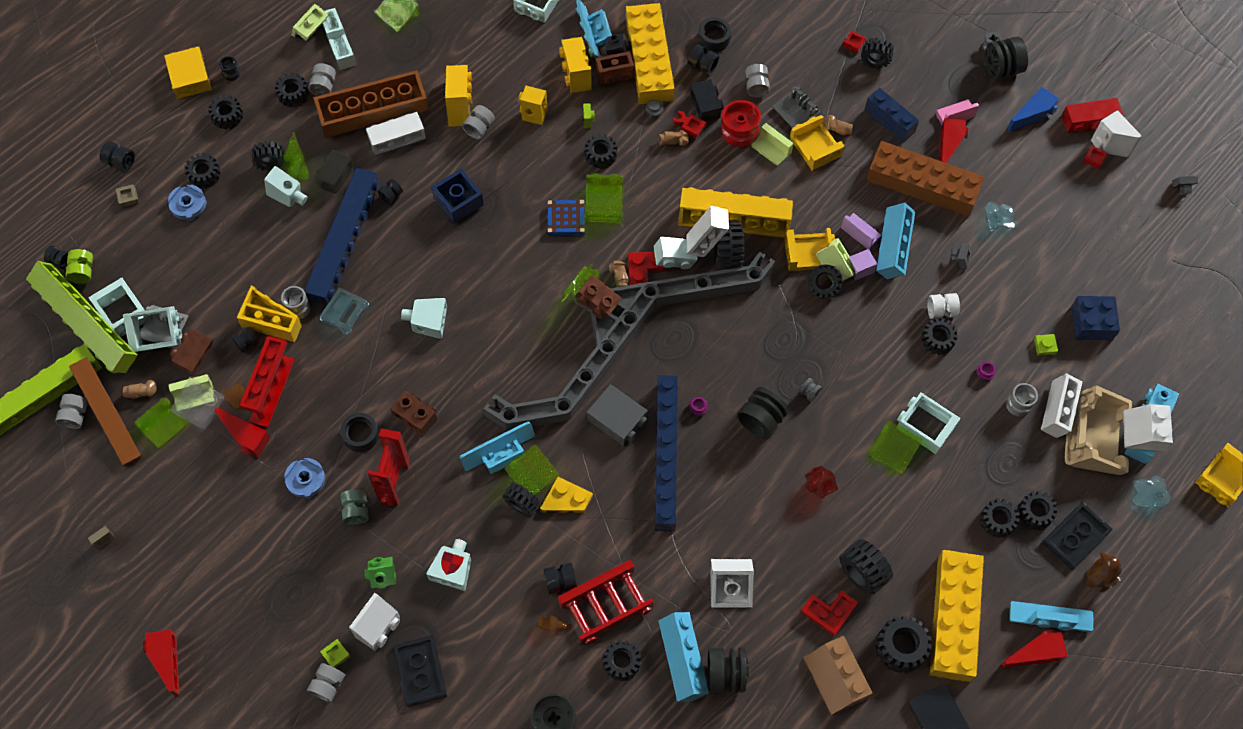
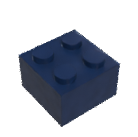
(457, 196)
(1095, 318)

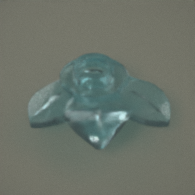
(999, 216)
(1148, 492)

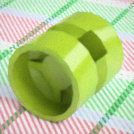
(79, 266)

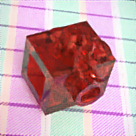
(821, 482)

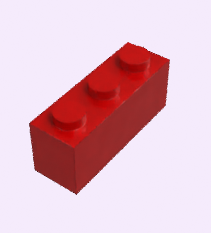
(1088, 114)

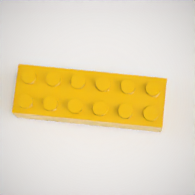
(649, 53)
(756, 214)
(956, 616)

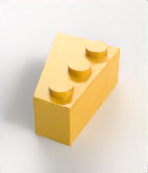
(575, 64)
(458, 94)
(268, 317)

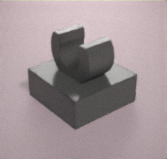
(1185, 184)
(961, 255)

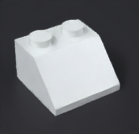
(1116, 135)
(1148, 427)
(731, 582)
(375, 622)

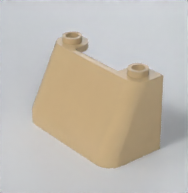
(1095, 432)

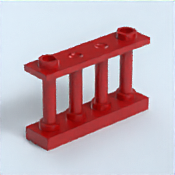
(267, 382)
(392, 461)
(606, 582)

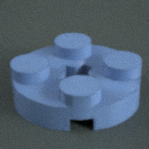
(193, 209)
(303, 467)

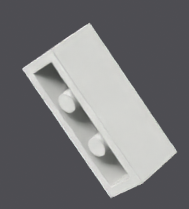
(396, 133)
(707, 231)
(1061, 405)

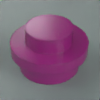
(986, 370)
(698, 406)

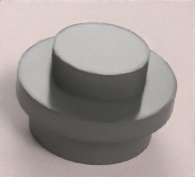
(654, 108)

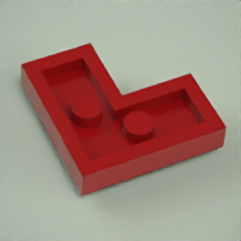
(640, 264)
(829, 617)

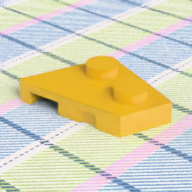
(566, 497)

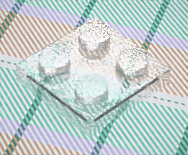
(197, 403)

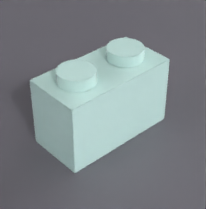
(673, 253)

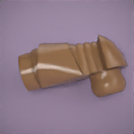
(838, 126)
(672, 138)
(619, 271)
(139, 390)

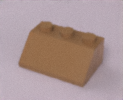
(837, 675)

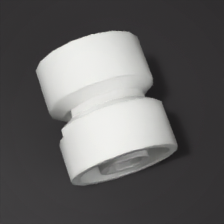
(943, 306)

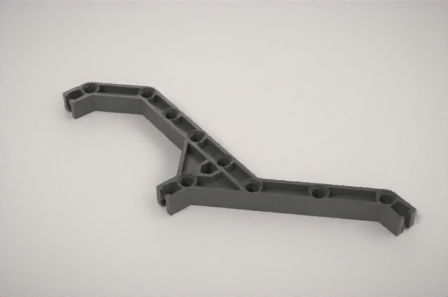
(616, 334)

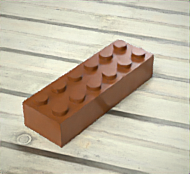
(371, 103)
(925, 178)

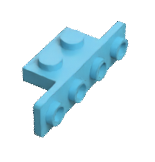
(595, 28)
(500, 450)
(1051, 616)

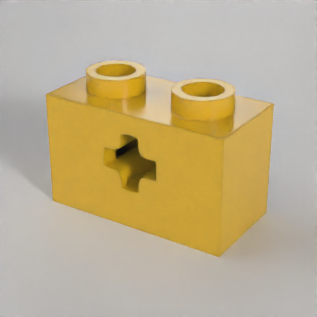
(533, 105)

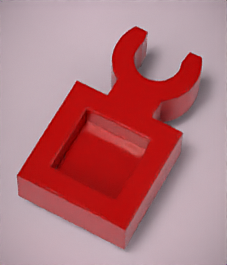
(691, 125)

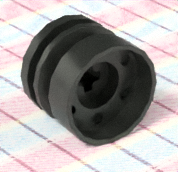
(1006, 57)
(762, 413)
(727, 669)
(553, 705)

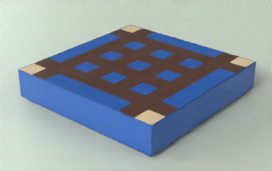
(566, 217)

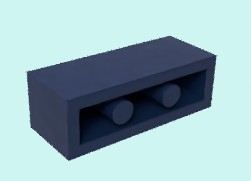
(891, 114)

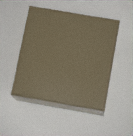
(127, 195)
(101, 538)

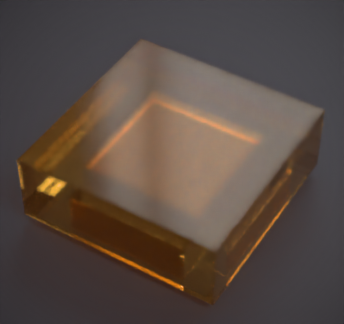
(234, 395)

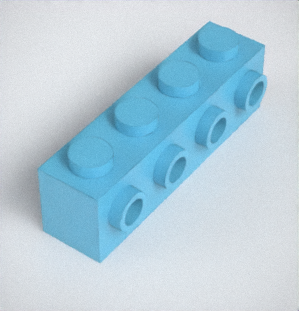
(895, 241)
(1158, 396)
(683, 656)

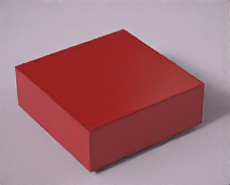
(854, 42)
(1095, 157)

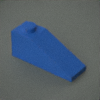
(1035, 109)

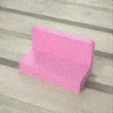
(960, 110)

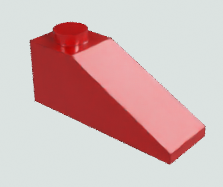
(951, 138)
(248, 436)
(1044, 649)
(162, 652)

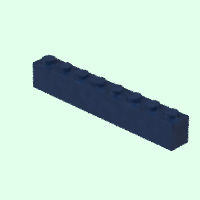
(342, 237)
(666, 453)

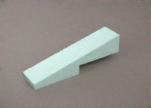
(338, 40)

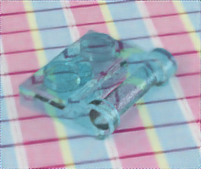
(338, 308)

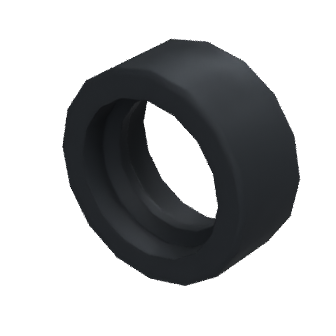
(714, 23)
(359, 418)

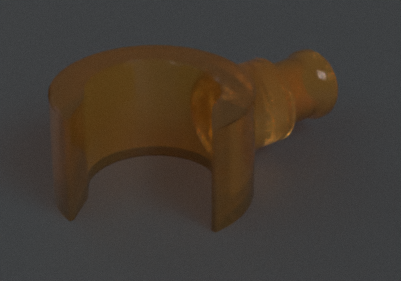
(550, 624)

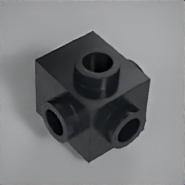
(617, 44)

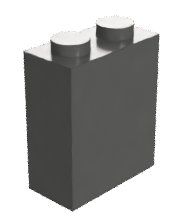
(617, 415)

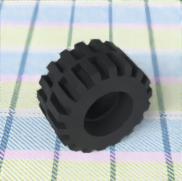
(730, 248)
(866, 566)
(914, 632)

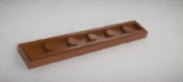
(105, 411)

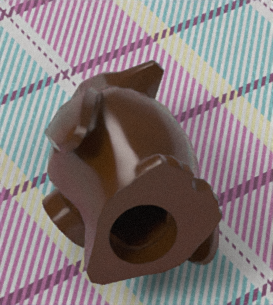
(1104, 572)

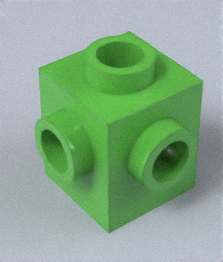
(381, 572)

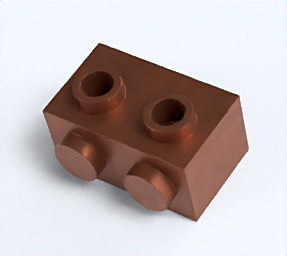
(614, 68)
(597, 297)
(191, 352)
(414, 413)

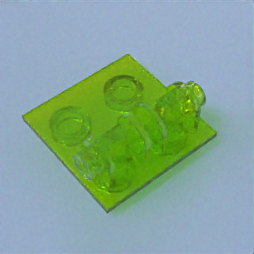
(397, 12)
(296, 160)
(580, 280)
(160, 423)
(895, 446)
(532, 470)

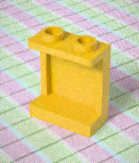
(187, 72)
(816, 143)
(802, 249)
(1224, 476)

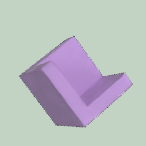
(863, 264)

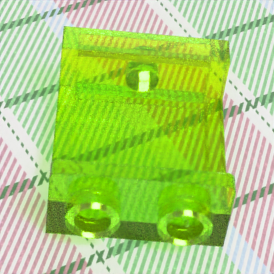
(604, 198)

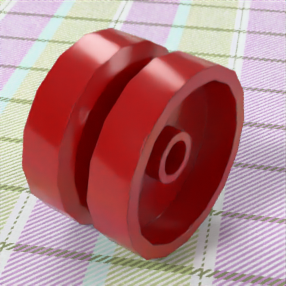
(740, 123)

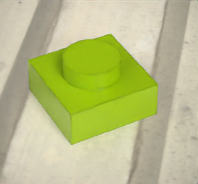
(588, 115)
(1045, 344)
(335, 653)

